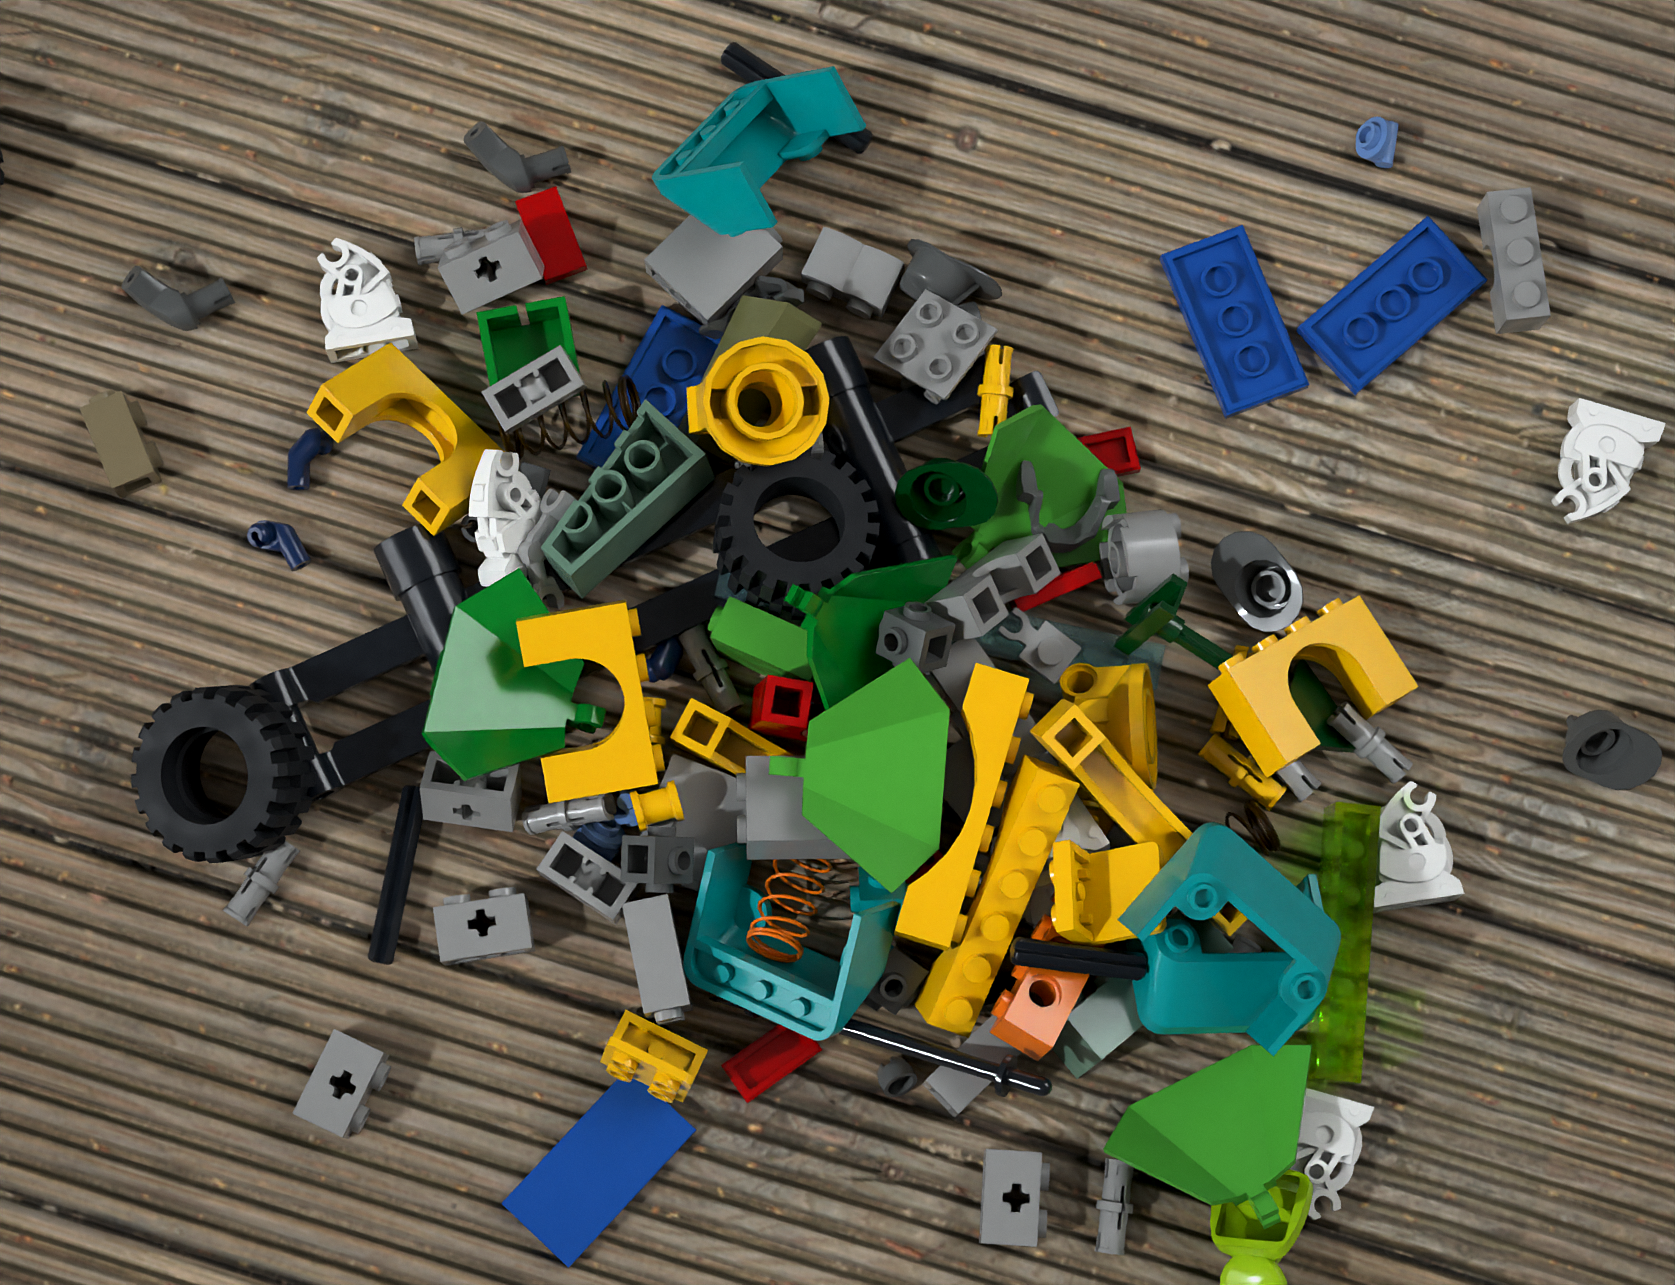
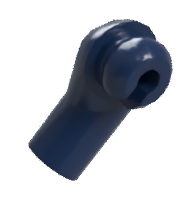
(302, 453)
(279, 538)
(664, 660)

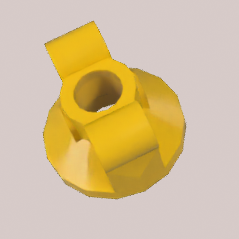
(787, 379)
(1122, 708)

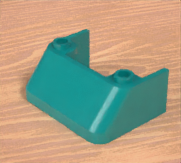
(747, 140)
(1223, 868)
(1207, 991)
(806, 995)

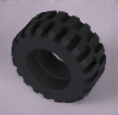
(171, 781)

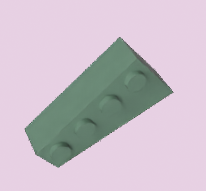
(627, 501)
(1111, 1013)

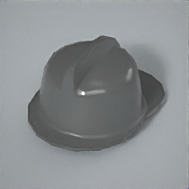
(945, 276)
(1257, 581)
(1609, 751)

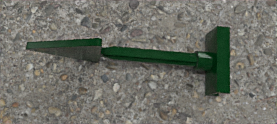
(1158, 616)

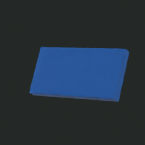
(1391, 305)
(1234, 321)
(662, 368)
(598, 1168)

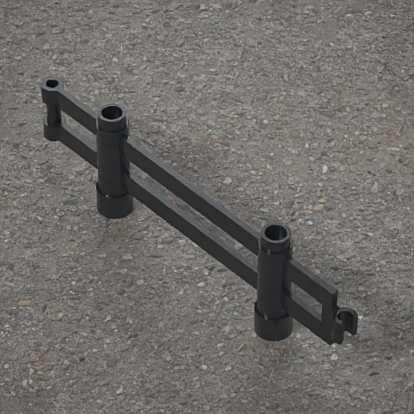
(428, 583)

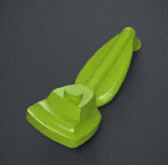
(1252, 1248)

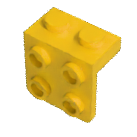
(1098, 889)
(653, 1057)

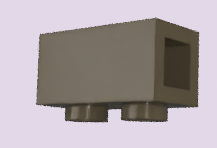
(120, 442)

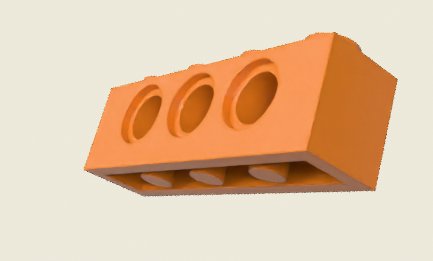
(1020, 1020)

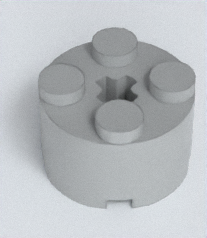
(1140, 553)

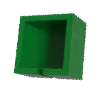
(512, 345)

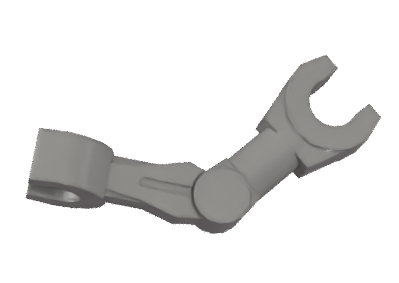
(553, 508)

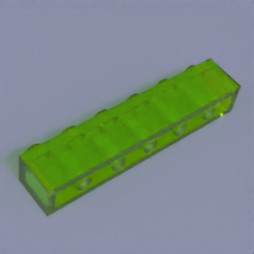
(1347, 897)

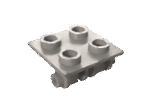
(935, 345)

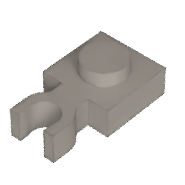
(1044, 650)

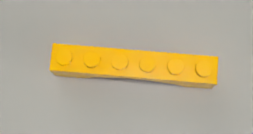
(990, 716)
(719, 739)
(1117, 788)
(1026, 834)

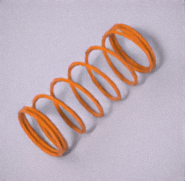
(779, 932)

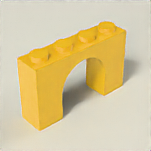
(395, 390)
(1257, 690)
(626, 755)

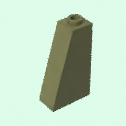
(750, 320)

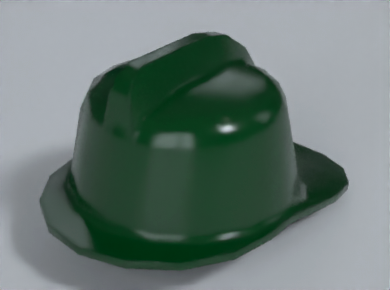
(946, 495)

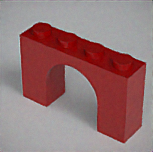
(784, 707)

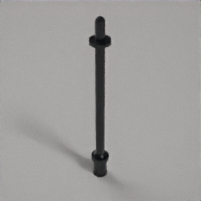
(1004, 1074)

